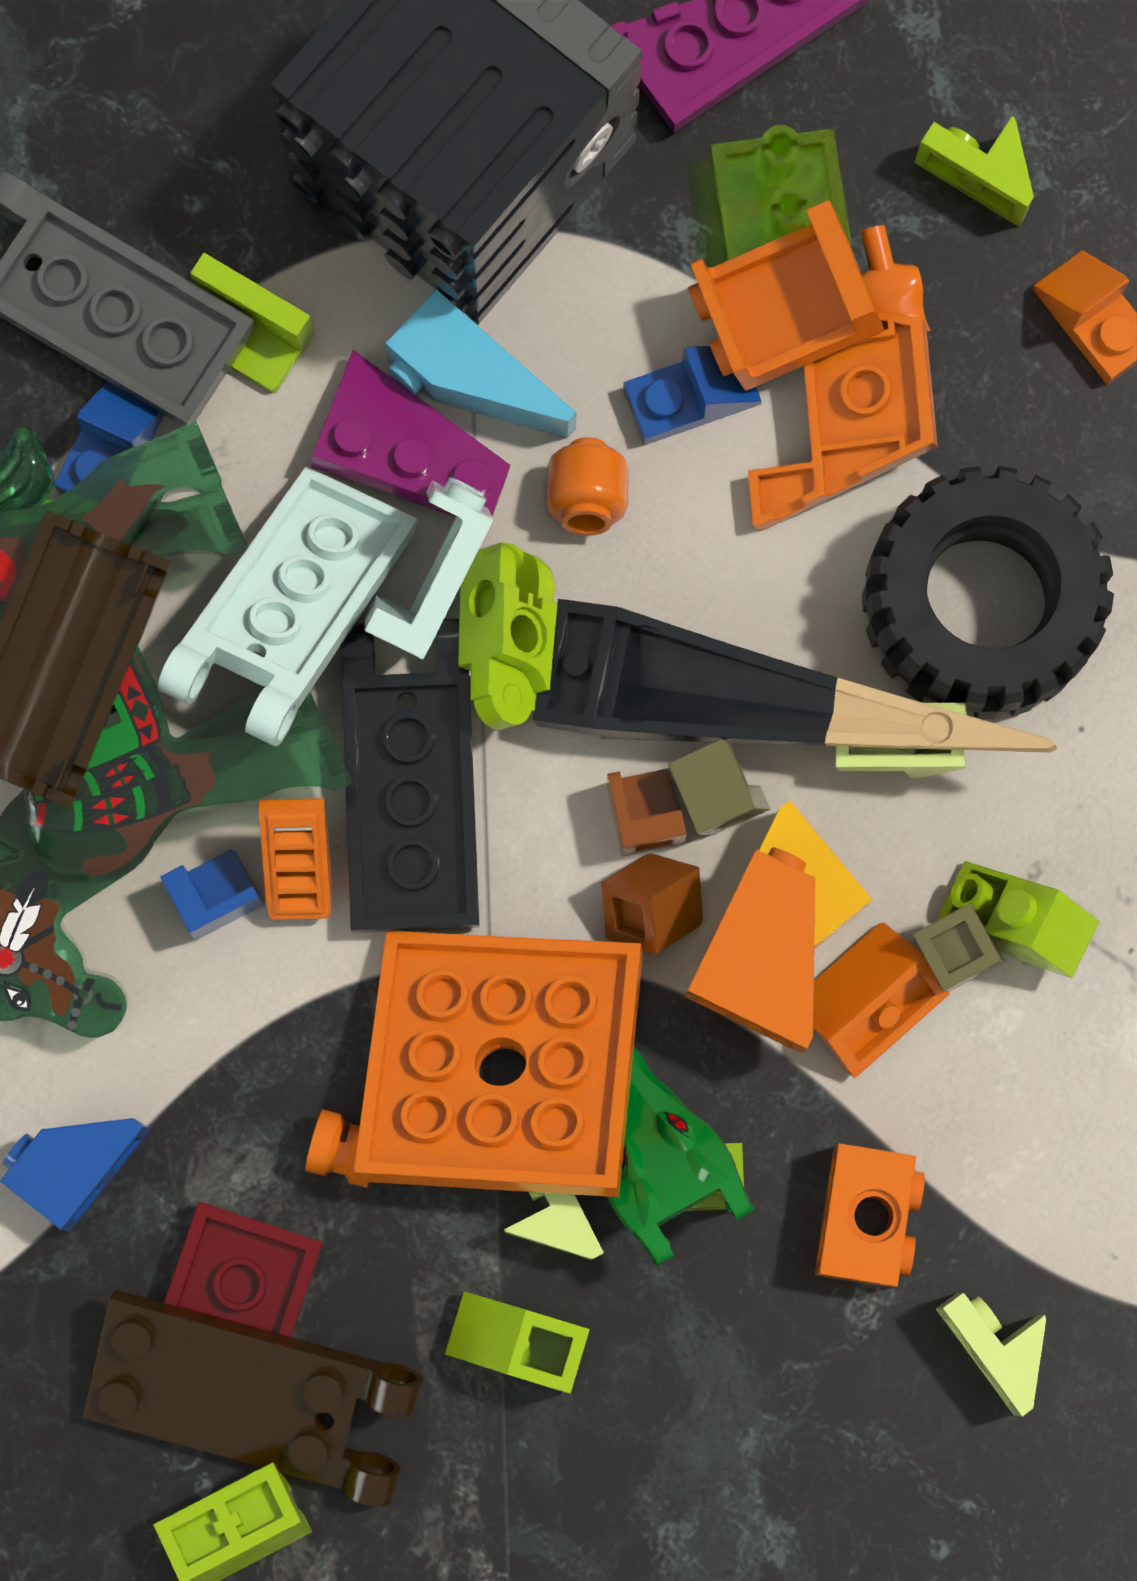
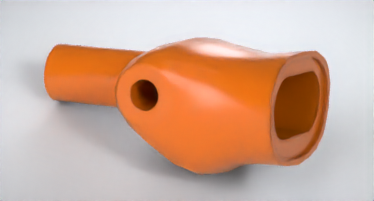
(891, 285)

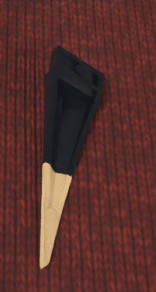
(660, 682)

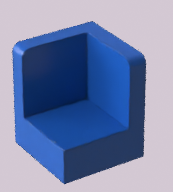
(212, 893)

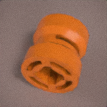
(334, 1147)

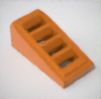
(296, 861)

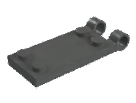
(115, 307)

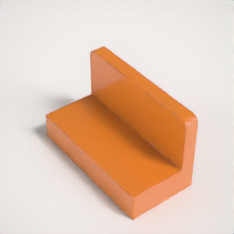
(873, 998)

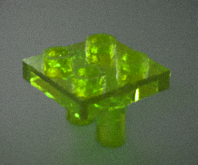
(772, 182)

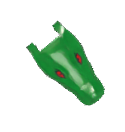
(669, 1163)

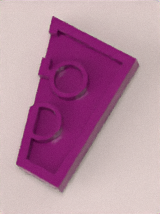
(399, 442)

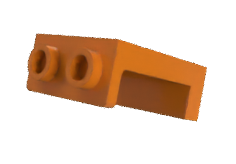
(786, 301)

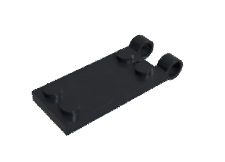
(409, 791)

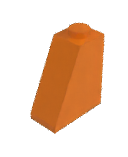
(764, 952)

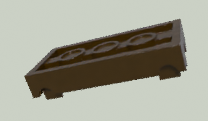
(69, 650)

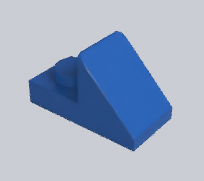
(685, 396)
(108, 426)

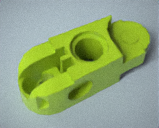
(507, 632)

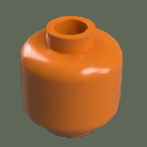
(587, 486)

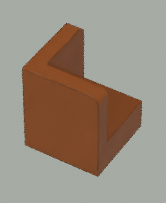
(645, 812)
(652, 902)

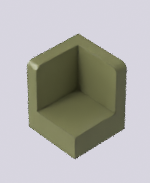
(716, 789)
(958, 948)

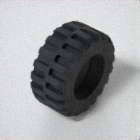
(1017, 517)

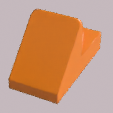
(1093, 312)

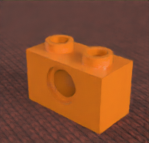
(843, 1247)

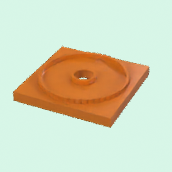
(455, 1002)

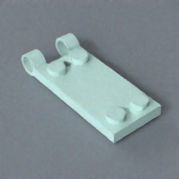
(292, 598)

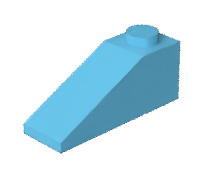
(467, 369)

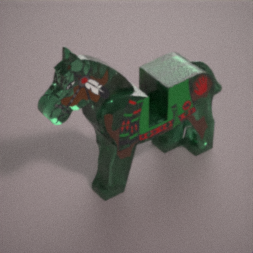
(139, 771)

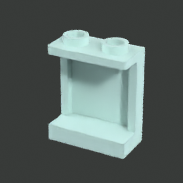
(417, 627)

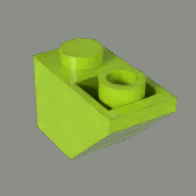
(1024, 917)
(517, 1342)

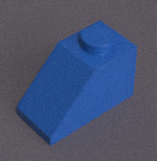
(70, 1166)

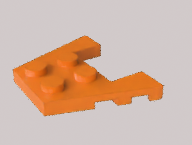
(865, 417)

